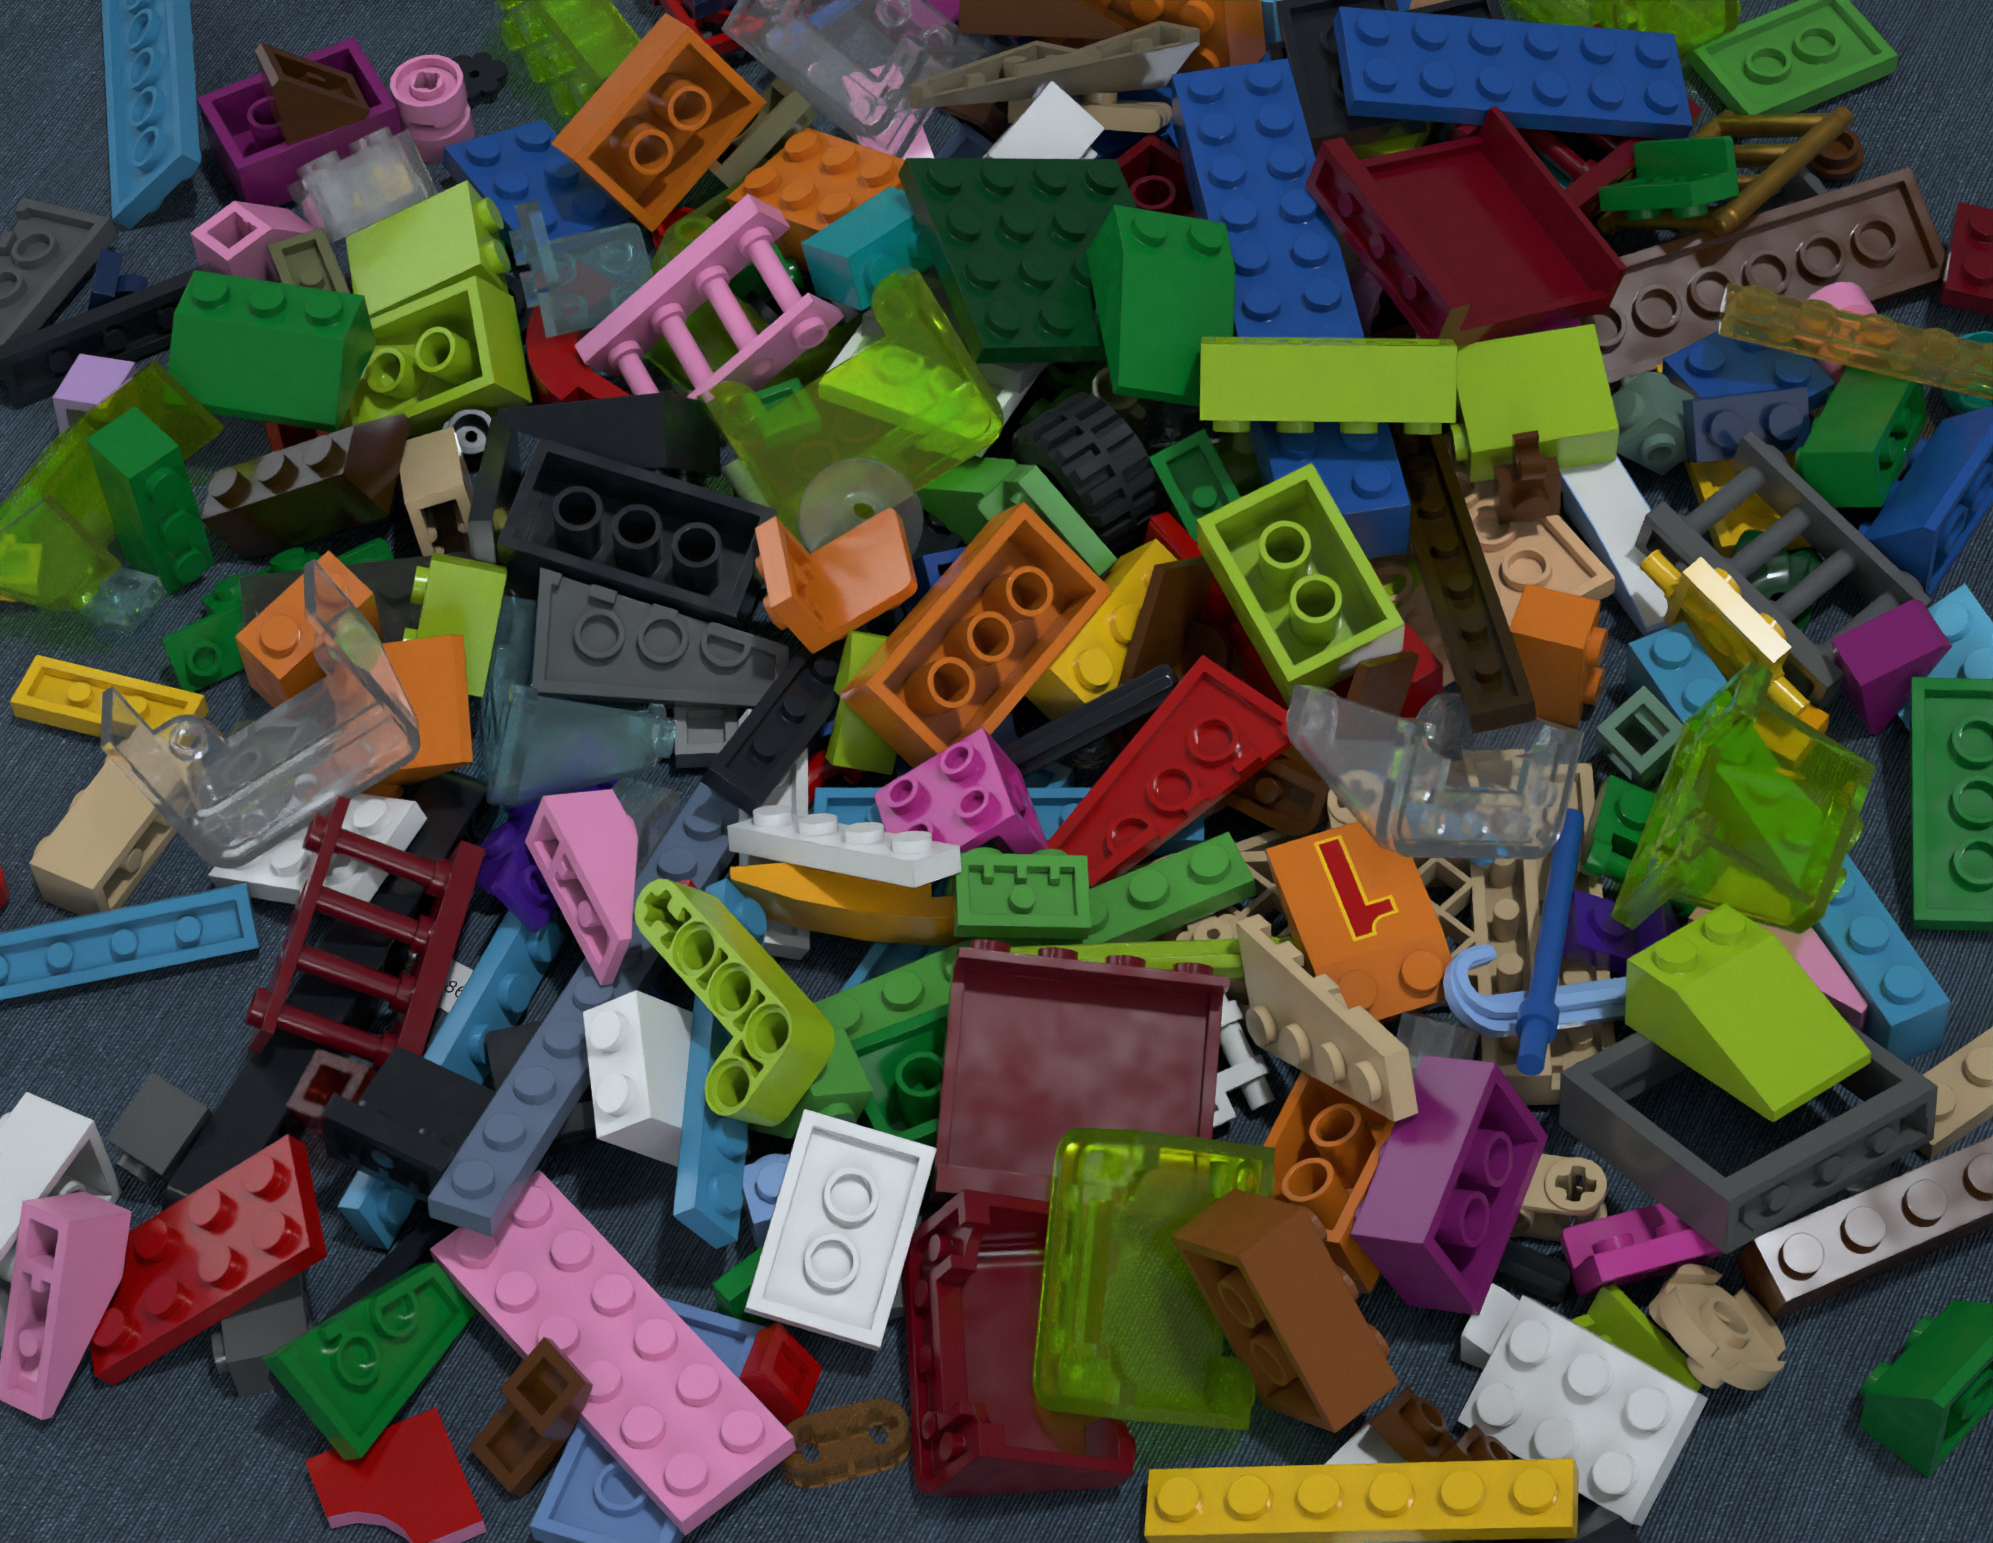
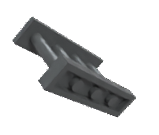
(1803, 512)

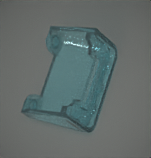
(555, 744)

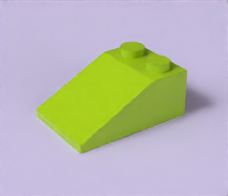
(444, 357)
(1741, 1013)

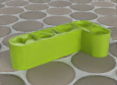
(775, 1028)

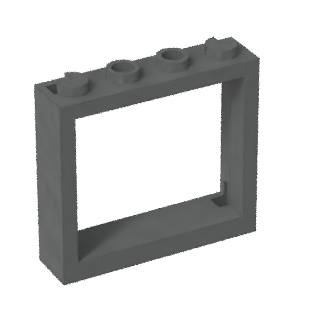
(1737, 1209)

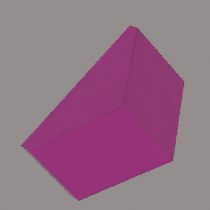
(1884, 657)

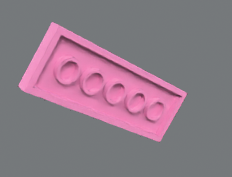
(657, 1388)

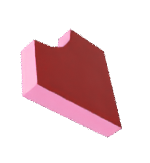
(402, 1483)

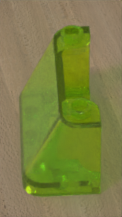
(1117, 1304)

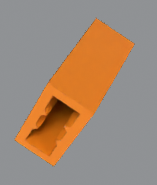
(280, 640)

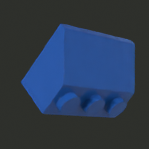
(1938, 500)

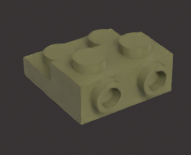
(766, 133)

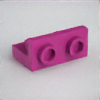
(1631, 1248)

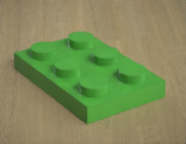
(1794, 58)

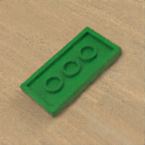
(1951, 803)

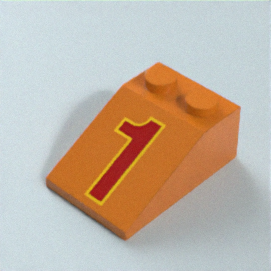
(1362, 920)

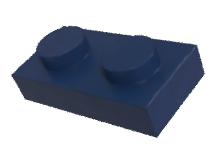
(1719, 422)

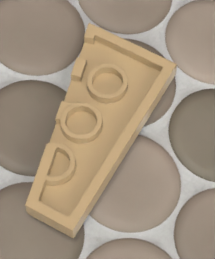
(1315, 1031)

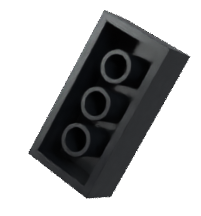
(634, 534)

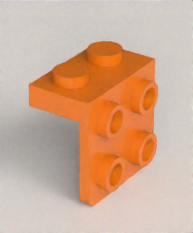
(837, 584)

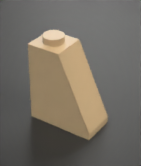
(437, 492)

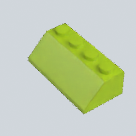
(1328, 381)

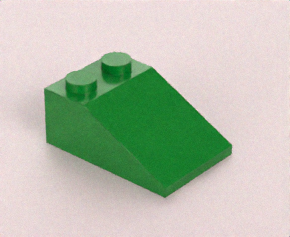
(1156, 294)

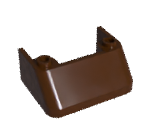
(1170, 632)

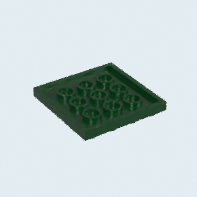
(1015, 249)

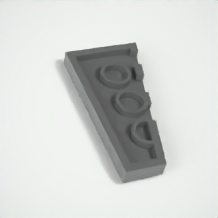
(637, 652)

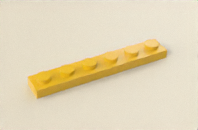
(1364, 1502)

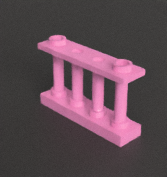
(702, 274)

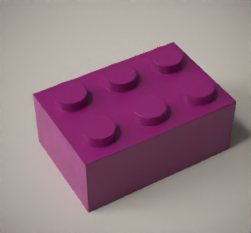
(252, 145)
(1450, 1185)

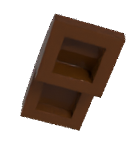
(532, 1426)

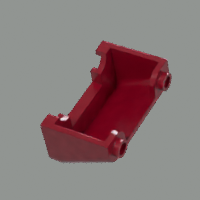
(971, 1360)

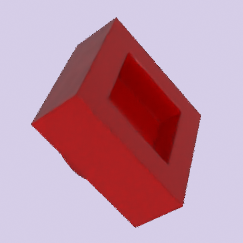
(780, 1373)

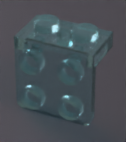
(579, 275)

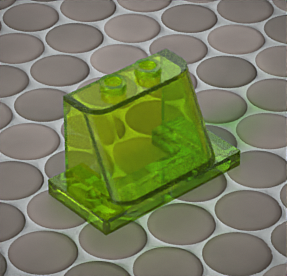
(1749, 814)

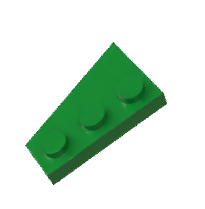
(371, 1356)

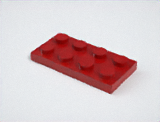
(210, 1258)

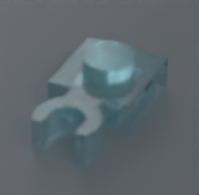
(124, 600)

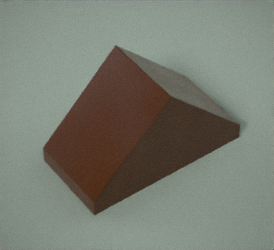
(307, 94)

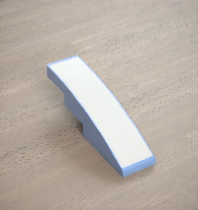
(1609, 516)

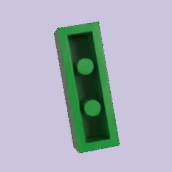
(1862, 438)
(150, 500)

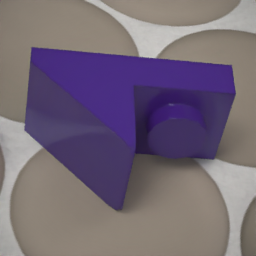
(1605, 942)

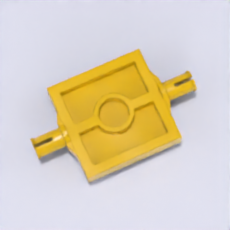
(1725, 624)

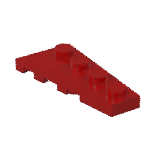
(1178, 766)

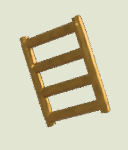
(1781, 161)

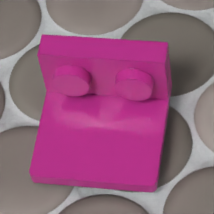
(965, 799)

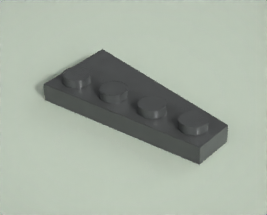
(45, 261)

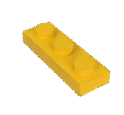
(71, 697)

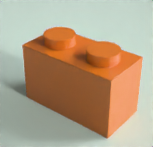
(1560, 651)

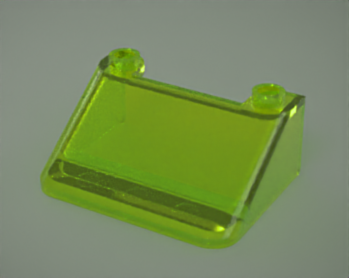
(897, 402)

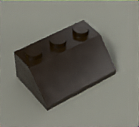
(307, 488)

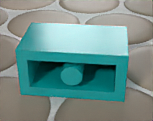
(864, 248)

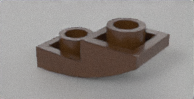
(1421, 1435)

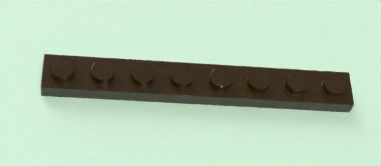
(1461, 588)

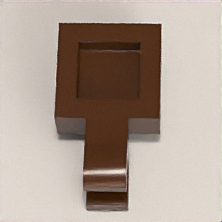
(1528, 486)

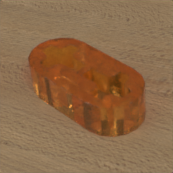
(846, 1443)

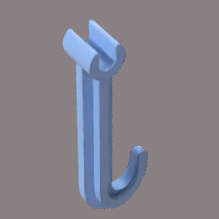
(1497, 1014)

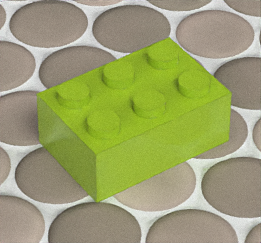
(1299, 582)

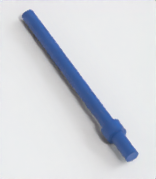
(1539, 1014)

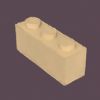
(100, 846)

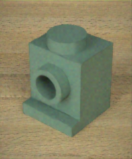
(1639, 738)

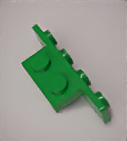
(208, 647)

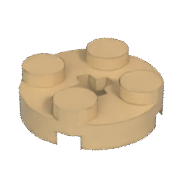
(1722, 1334)

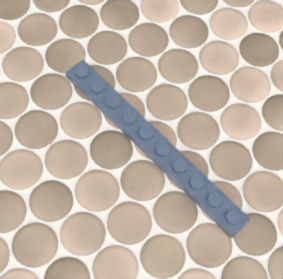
(555, 1065)

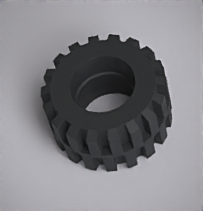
(1094, 466)

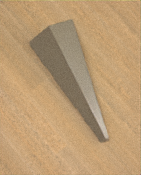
(1121, 63)

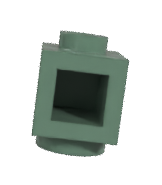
(1651, 421)

